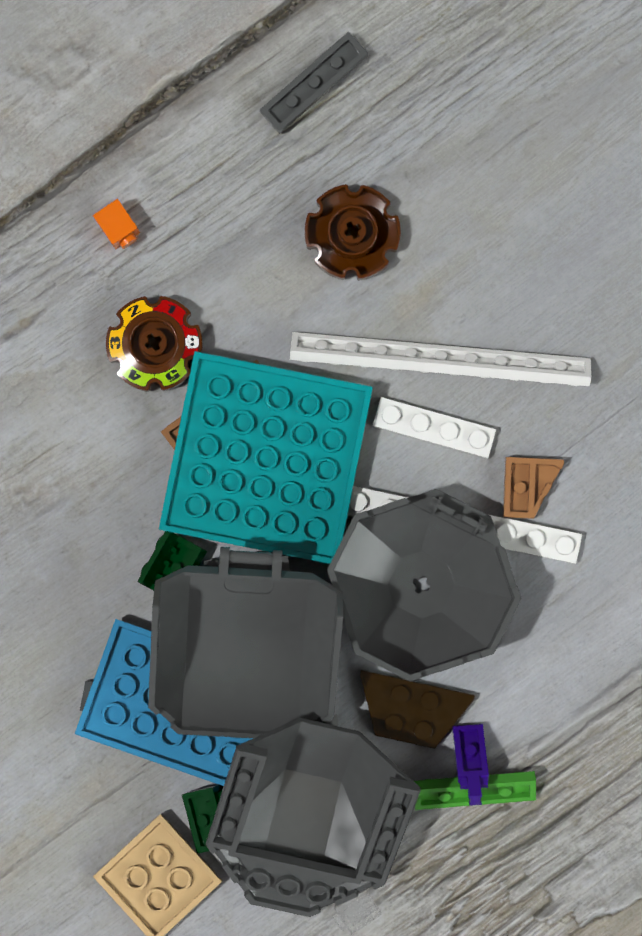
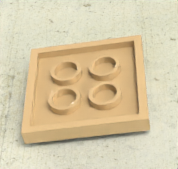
(157, 878)

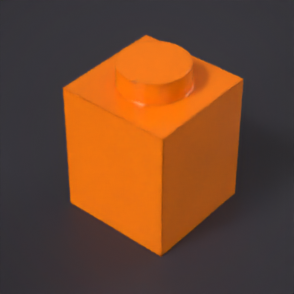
(117, 225)

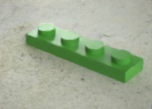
(501, 789)

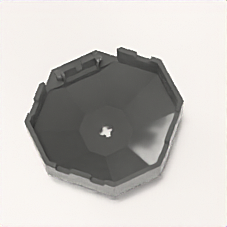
(467, 574)

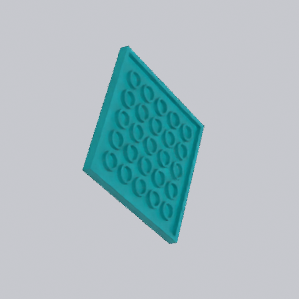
(265, 457)

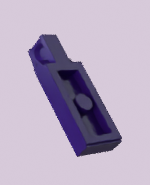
(471, 760)

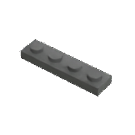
(314, 82)

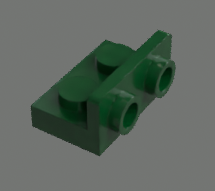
(200, 810)

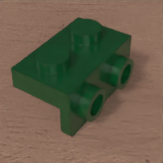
(170, 555)

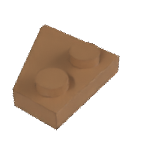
(527, 484)

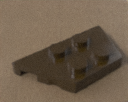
(411, 709)

